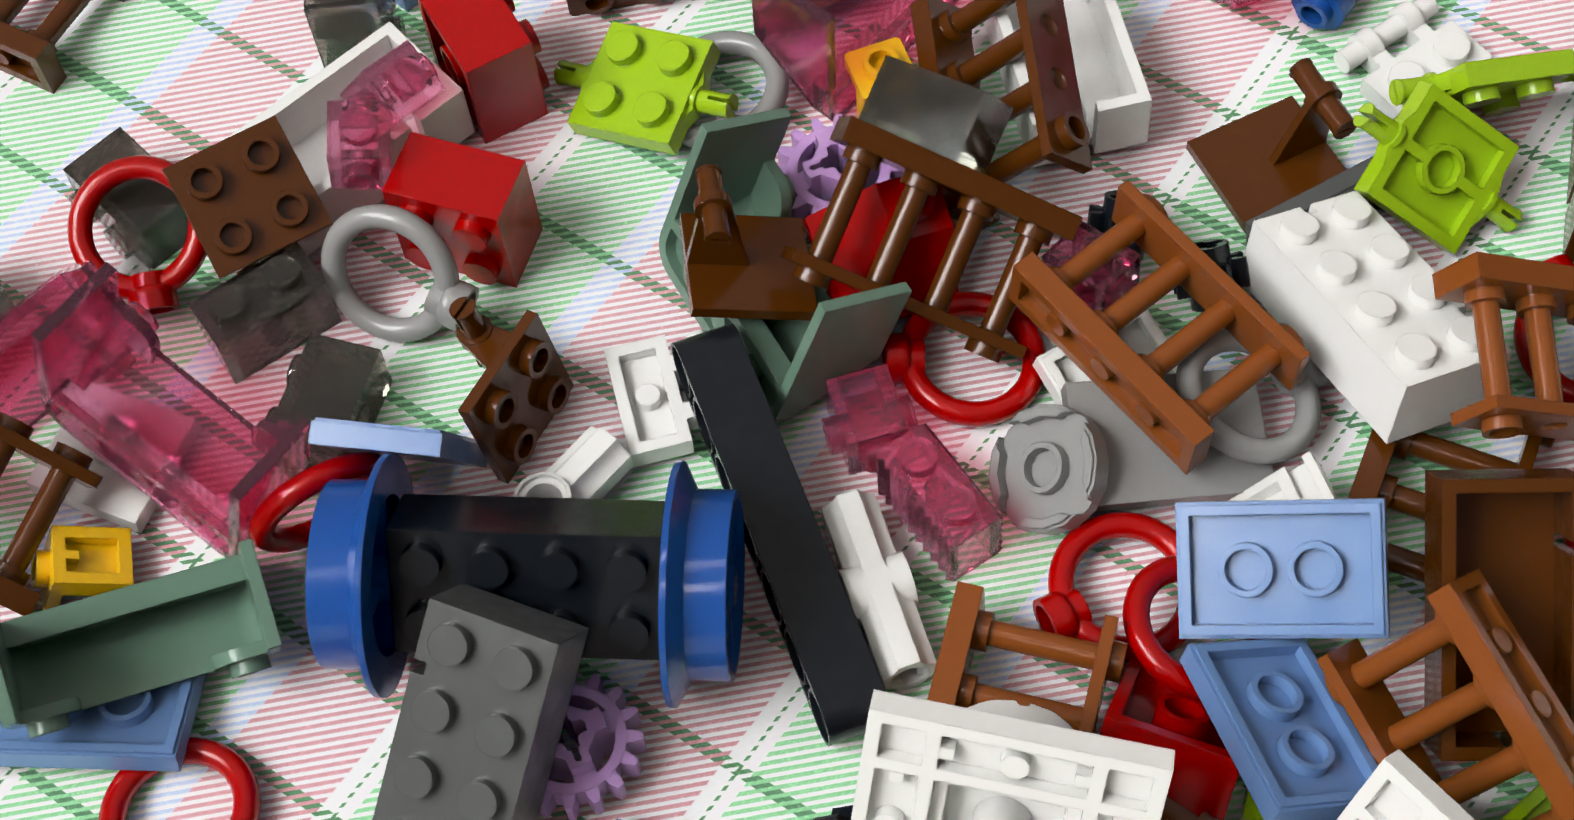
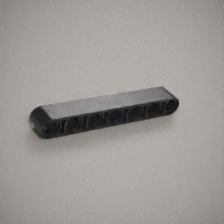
(780, 531)

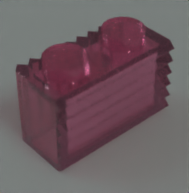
(938, 502)

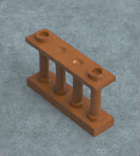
(1536, 293)
(1137, 380)
(975, 629)
(1503, 679)

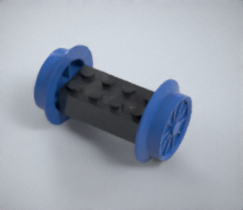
(634, 572)

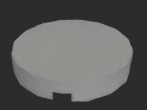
(1049, 469)

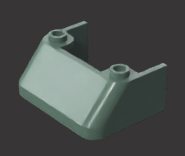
(787, 355)
(135, 641)

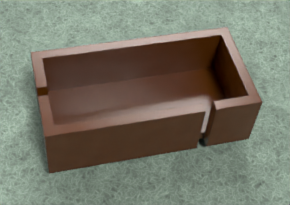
(1507, 530)

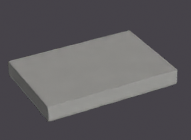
(1144, 474)

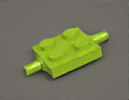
(1496, 82)
(645, 88)
(1437, 167)

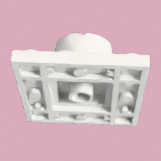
(1000, 765)

